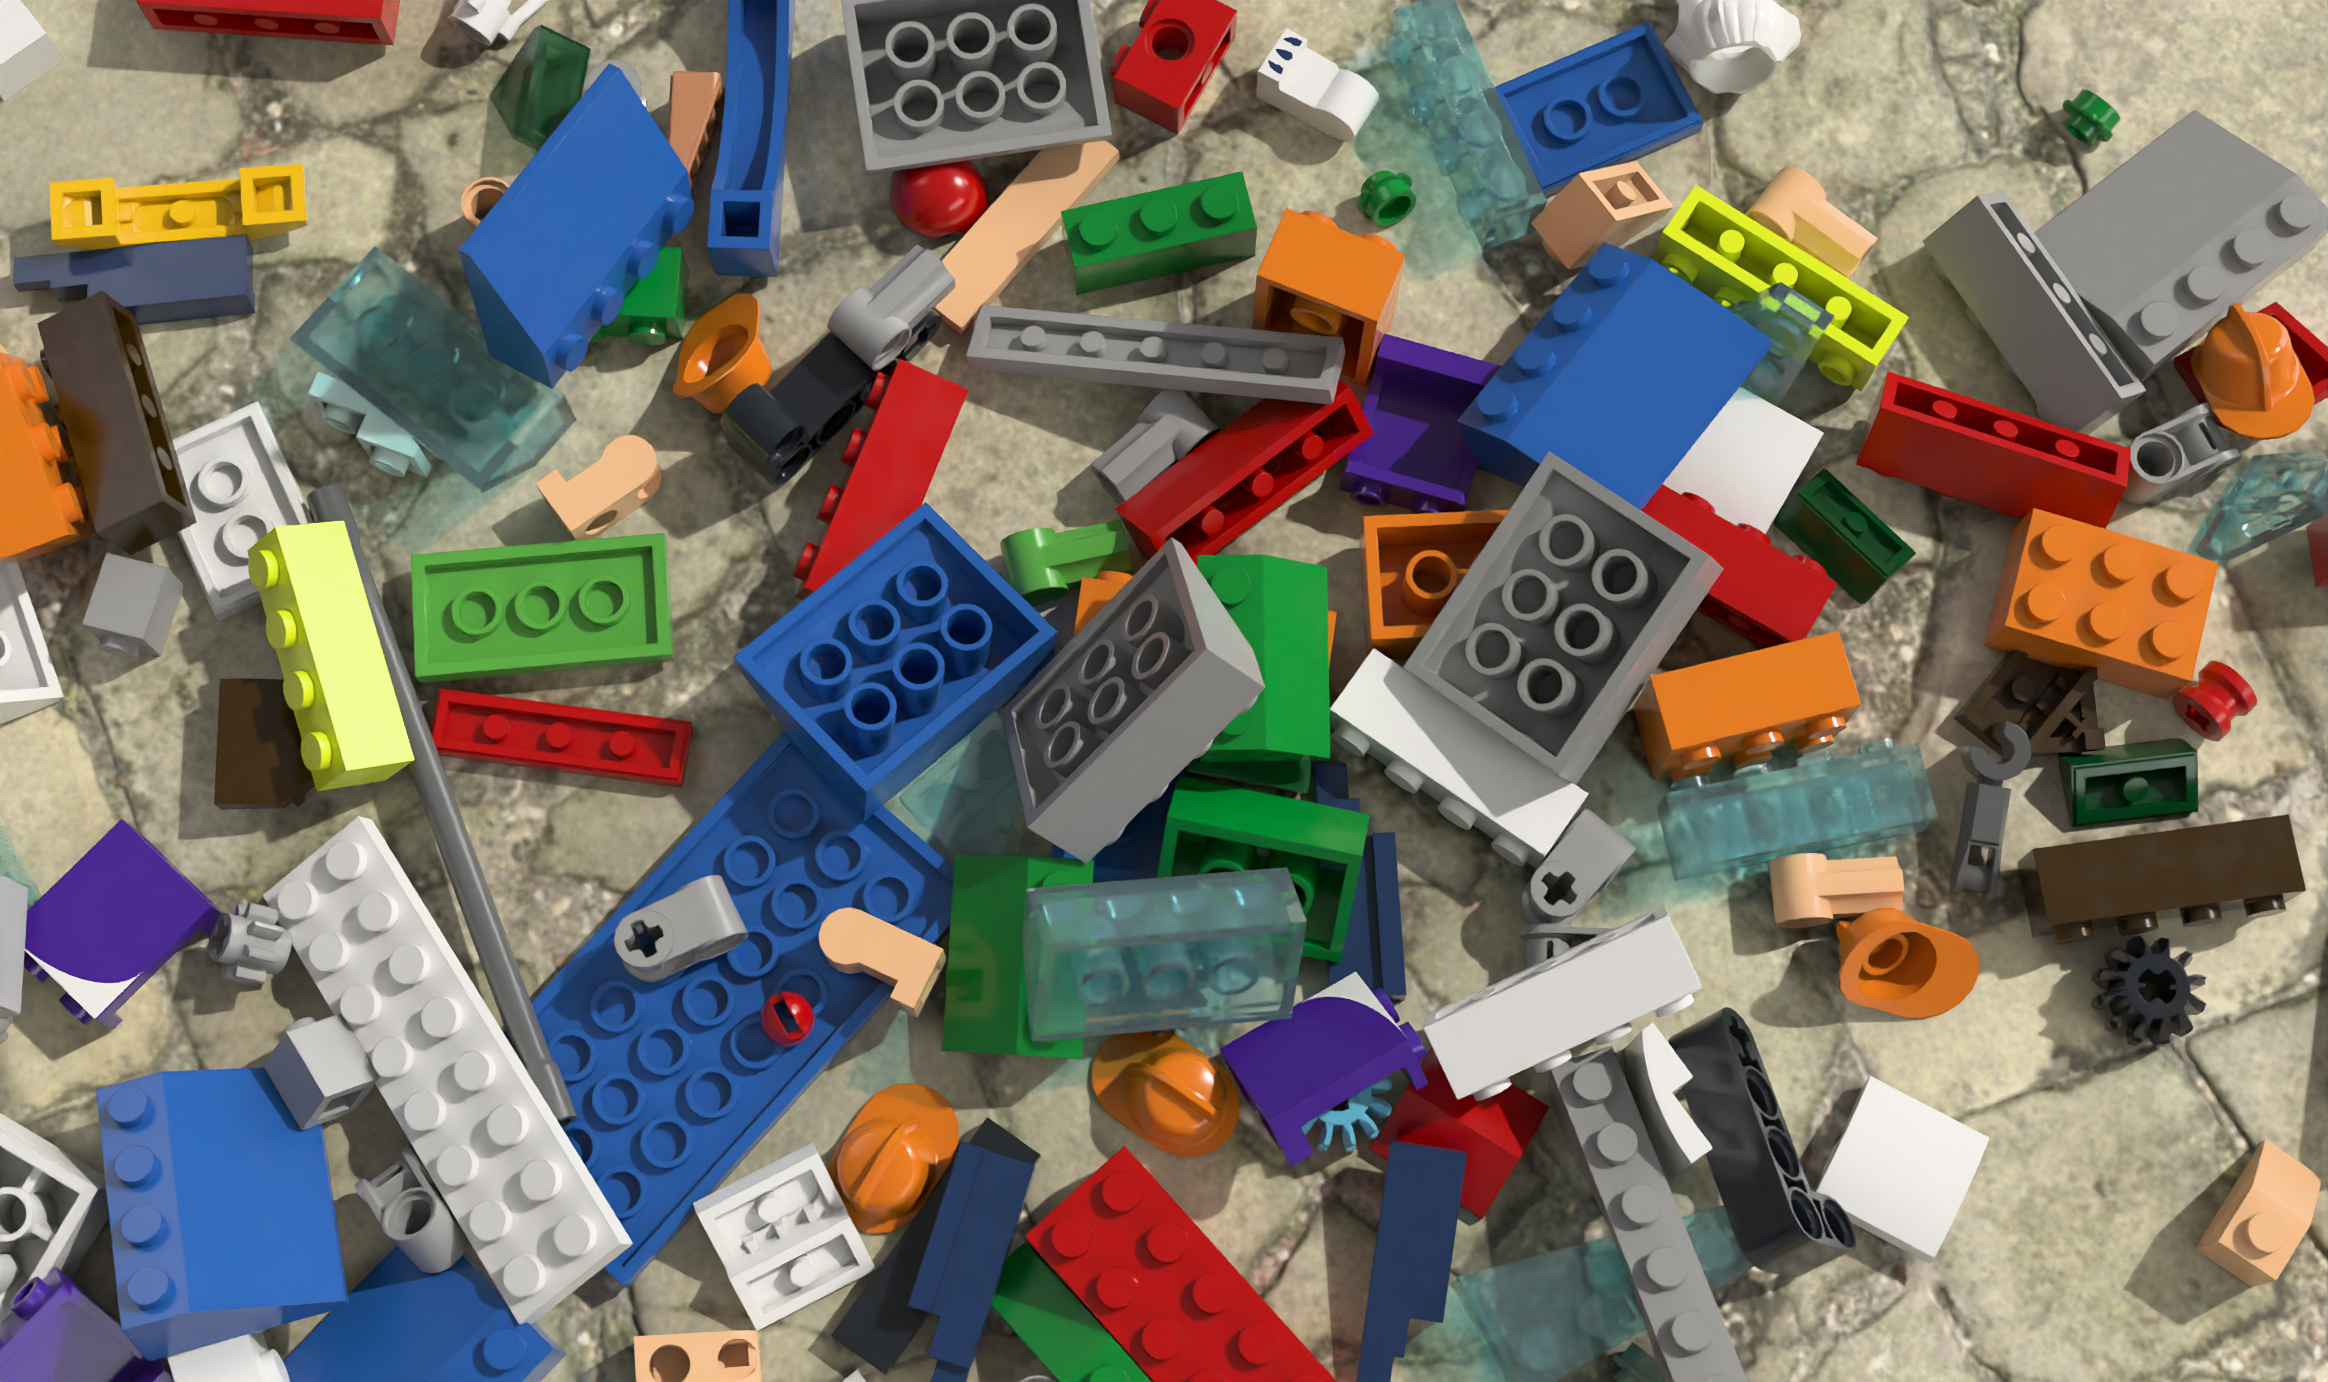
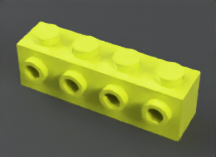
(1738, 258)
(329, 655)

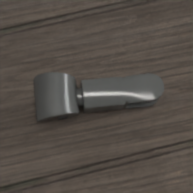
(1987, 809)

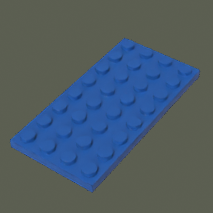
(677, 1070)

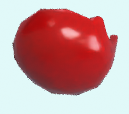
(939, 198)

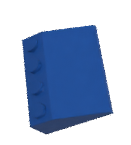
(576, 231)
(1614, 378)
(896, 659)
(215, 1209)
(424, 1330)

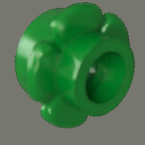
(2090, 117)
(1386, 198)

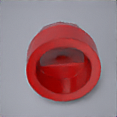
(799, 1010)

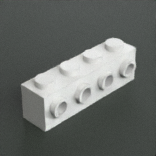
(1454, 760)
(1562, 1004)

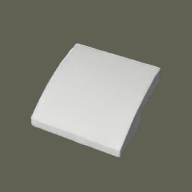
(1746, 460)
(1654, 1078)
(1901, 1168)
(784, 1236)

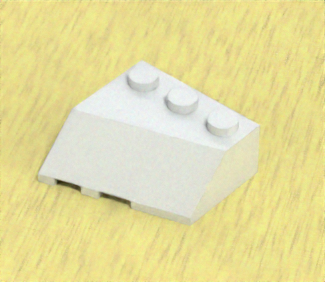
(47, 1209)

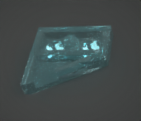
(1794, 330)
(2268, 502)
(969, 793)

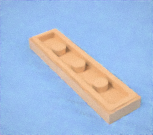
(1019, 226)

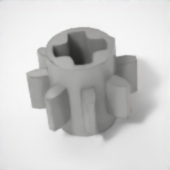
(250, 943)

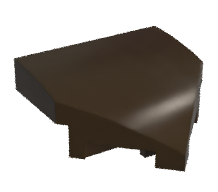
(2044, 700)
(258, 748)

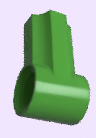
(1049, 563)

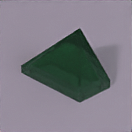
(541, 85)

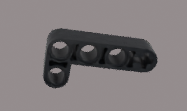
(809, 406)
(1753, 1158)

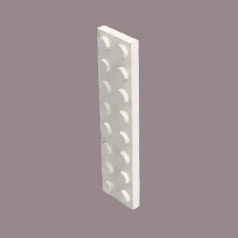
(448, 1072)

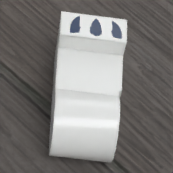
(1314, 88)

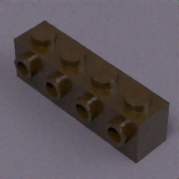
(115, 424)
(2161, 877)

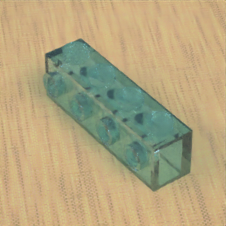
(1465, 120)
(1795, 809)

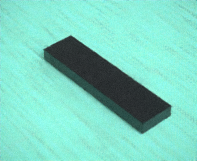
(880, 1320)

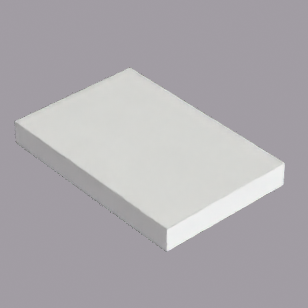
(238, 495)

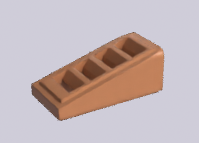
(693, 115)

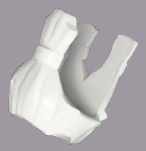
(1732, 42)

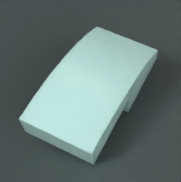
(382, 439)

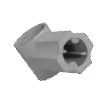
(881, 319)
(1164, 435)

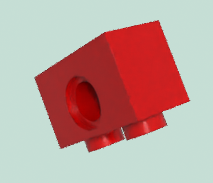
(1171, 88)

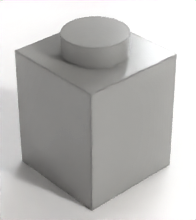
(132, 606)
(320, 1070)

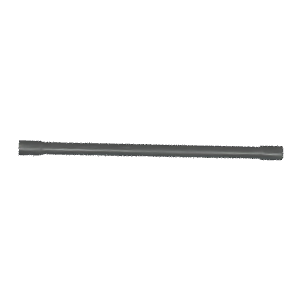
(453, 840)

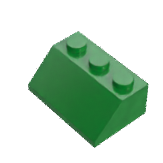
(1285, 621)
(1245, 830)
(985, 959)

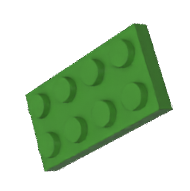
(541, 608)

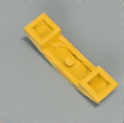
(102, 216)

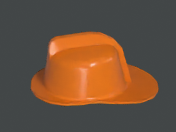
(723, 354)
(2253, 376)
(1904, 964)
(1166, 1092)
(894, 1156)

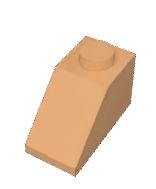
(1598, 209)
(2262, 1217)

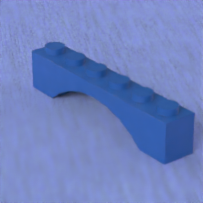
(753, 140)

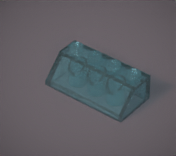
(433, 374)
(1161, 953)

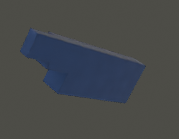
(152, 279)
(1374, 929)
(1410, 1250)
(969, 1254)

